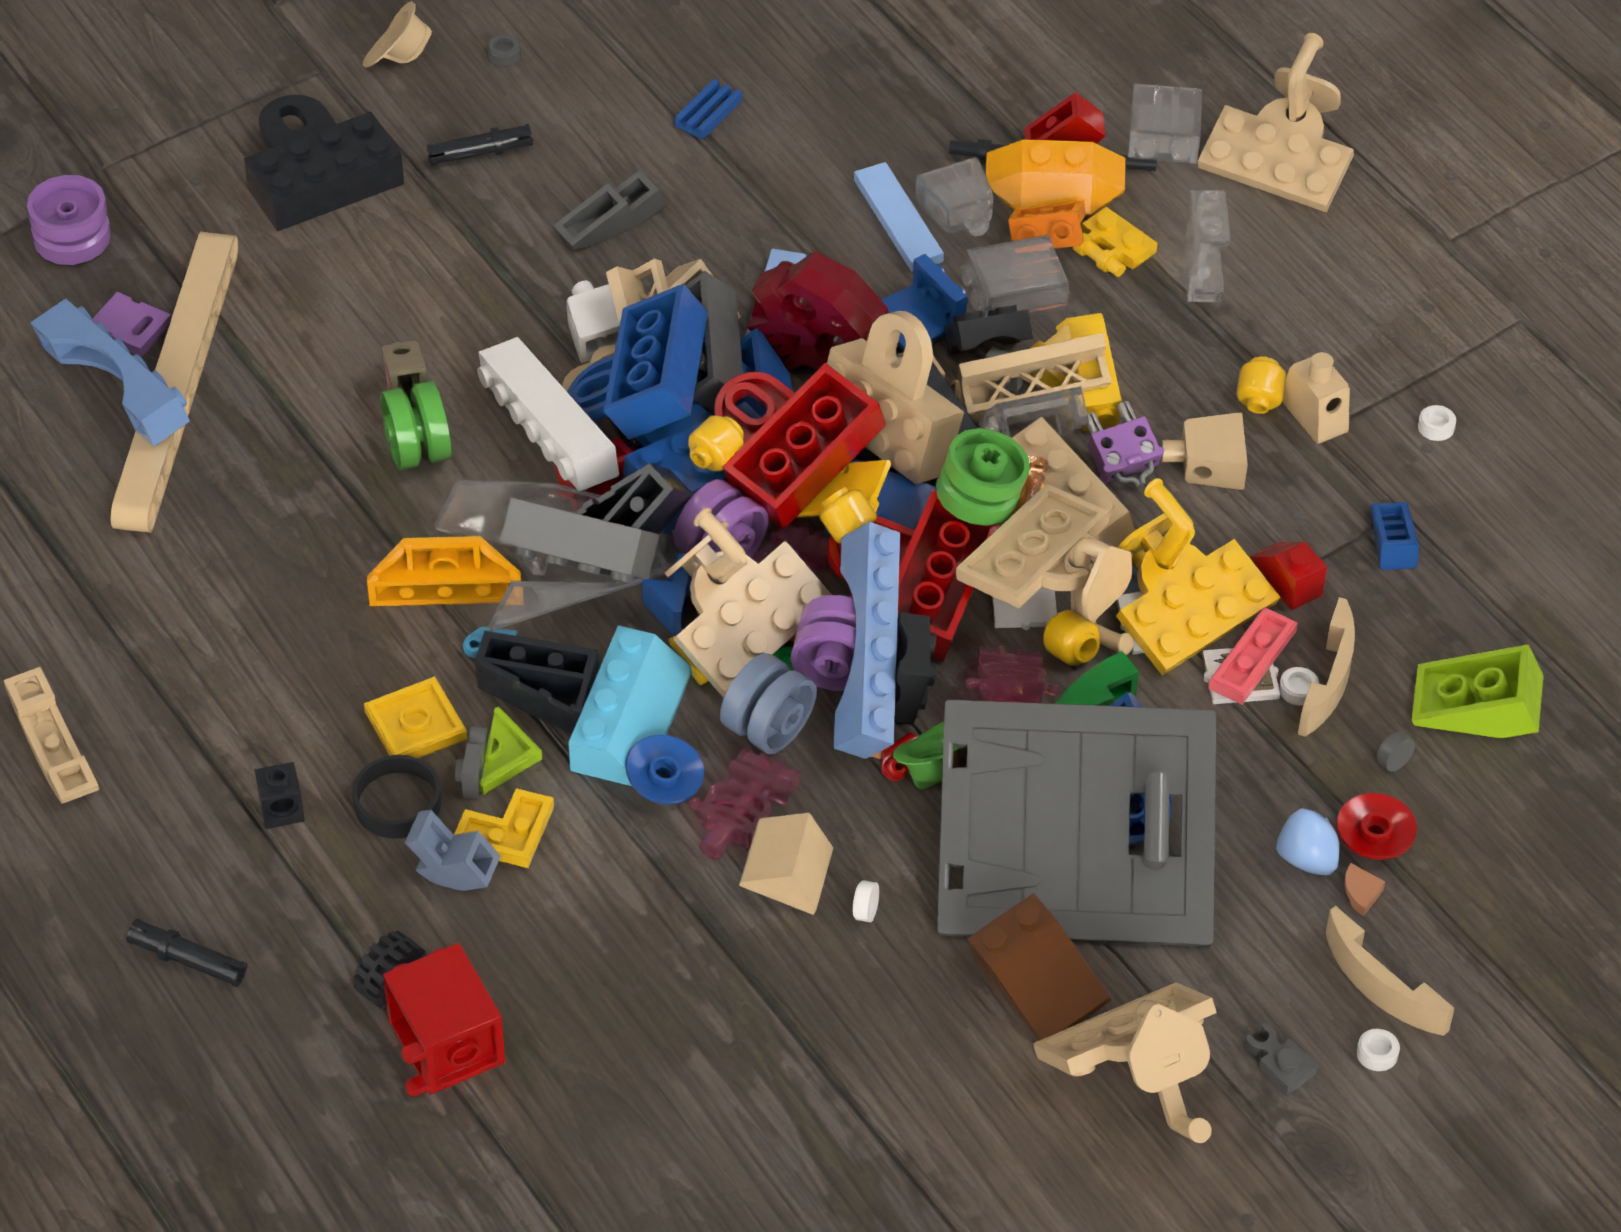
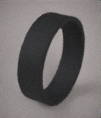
(385, 766)

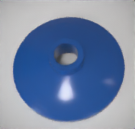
(668, 757)

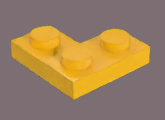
(518, 831)

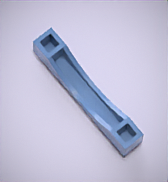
(75, 339)
(868, 703)

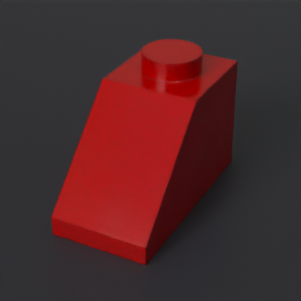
(1069, 121)
(1292, 571)

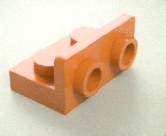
(1058, 221)

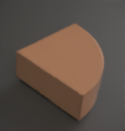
(1362, 888)

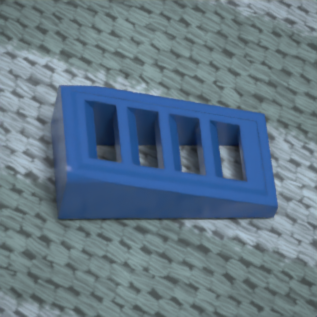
(1394, 539)

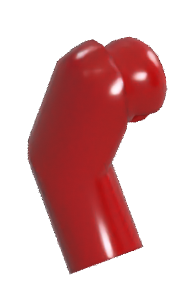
(889, 766)

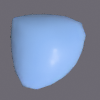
(1309, 843)

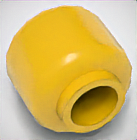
(1261, 384)
(715, 442)
(846, 512)
(1071, 638)

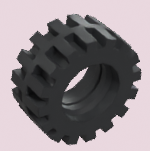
(383, 957)

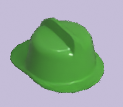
(925, 757)

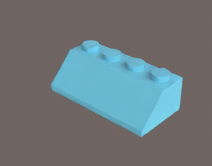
(628, 701)

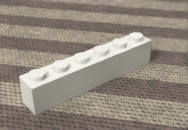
(548, 414)

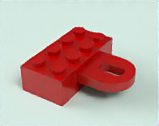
(799, 440)
(929, 568)

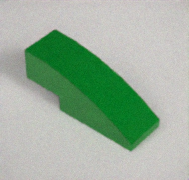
(1103, 683)

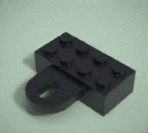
(320, 164)

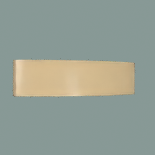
(1323, 699)
(49, 736)
(1418, 1008)

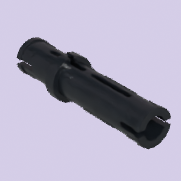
(480, 144)
(171, 946)

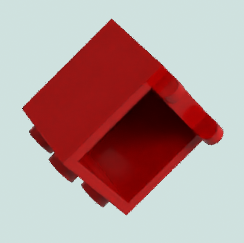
(443, 1020)

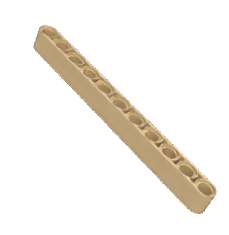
(181, 367)

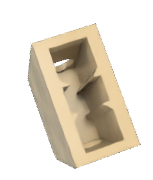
(1318, 397)
(1211, 451)

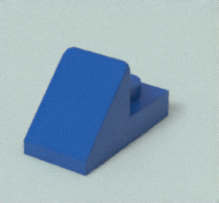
(668, 598)

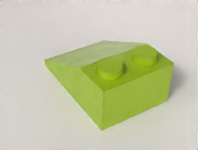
(1481, 693)

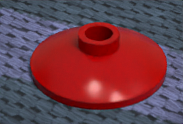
(1380, 815)

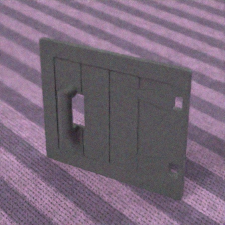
(1051, 819)

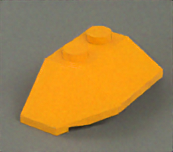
(1055, 173)
(441, 573)

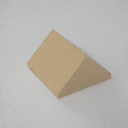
(788, 861)

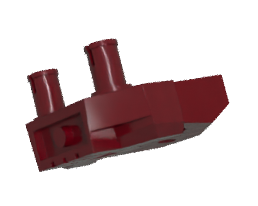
(812, 308)

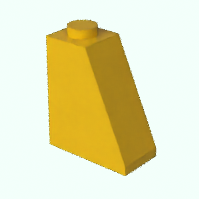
(1102, 400)

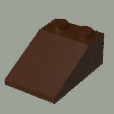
(1037, 968)

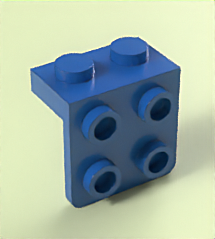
(930, 298)

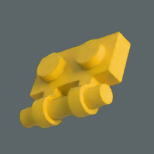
(1120, 242)

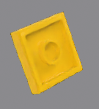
(416, 720)

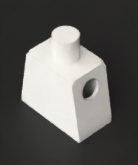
(591, 319)

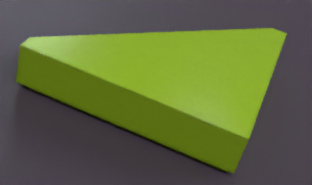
(507, 752)

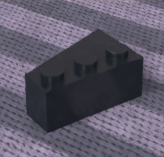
(640, 501)
(537, 676)

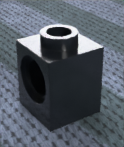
(279, 795)

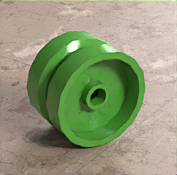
(415, 425)
(982, 476)

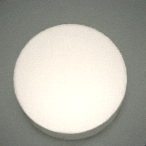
(1437, 423)
(1295, 684)
(866, 901)
(1378, 1049)

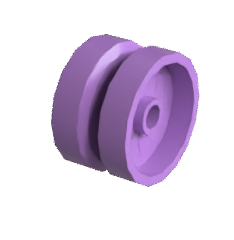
(69, 219)
(745, 518)
(826, 641)

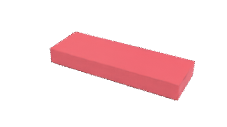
(1253, 655)

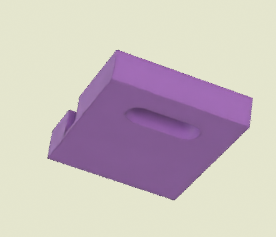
(127, 318)

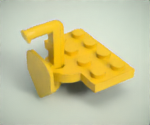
(1187, 595)

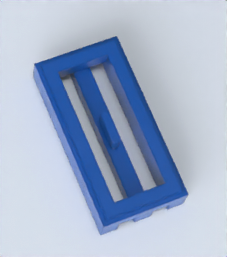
(702, 108)

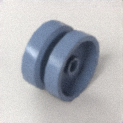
(768, 703)

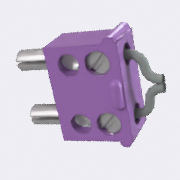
(1124, 447)

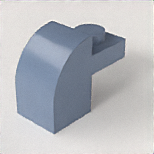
(451, 860)

